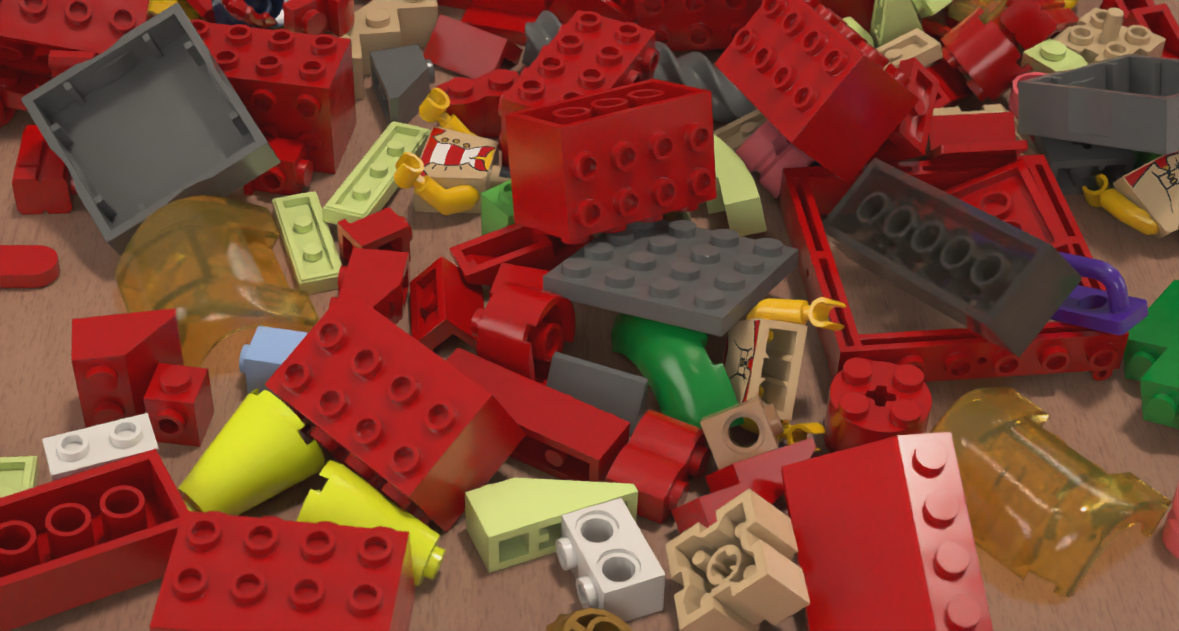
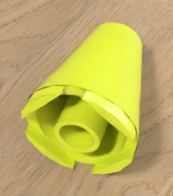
(251, 458)
(356, 503)

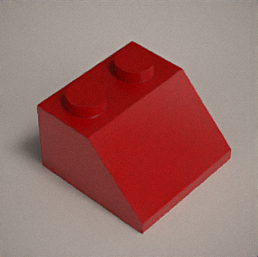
(117, 359)

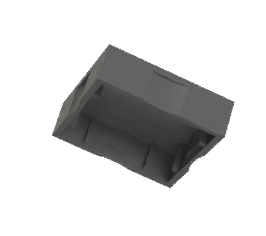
(1107, 103)
(149, 126)

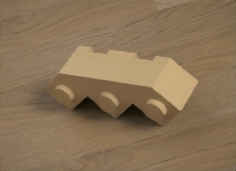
(388, 26)

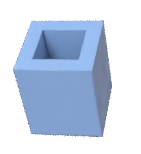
(266, 354)

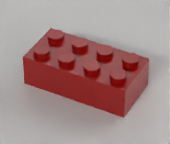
(86, 537)

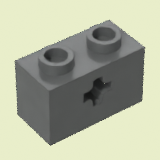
(1078, 163)

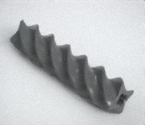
(689, 70)

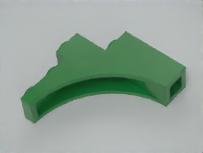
(1154, 358)

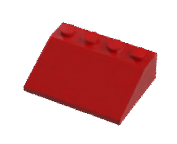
(886, 538)

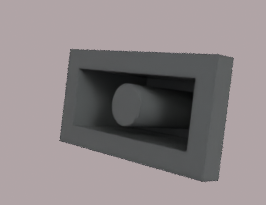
(400, 81)

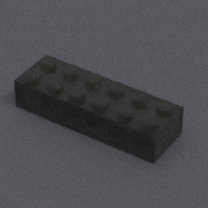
(951, 255)

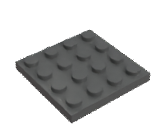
(674, 274)

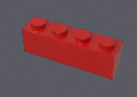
(560, 431)

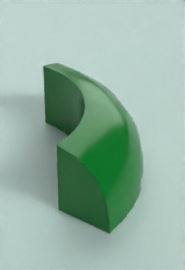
(676, 367)

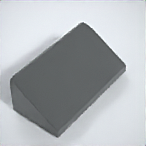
(600, 387)

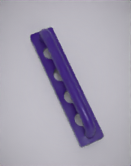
(1114, 308)

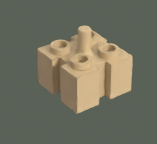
(1102, 37)
(737, 569)

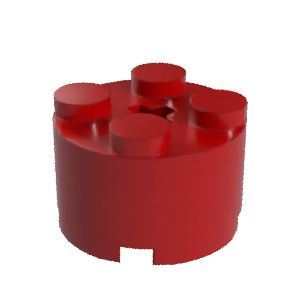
(984, 55)
(523, 329)
(875, 403)

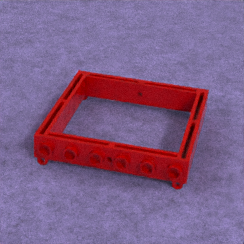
(939, 352)

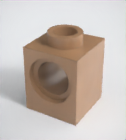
(722, 444)

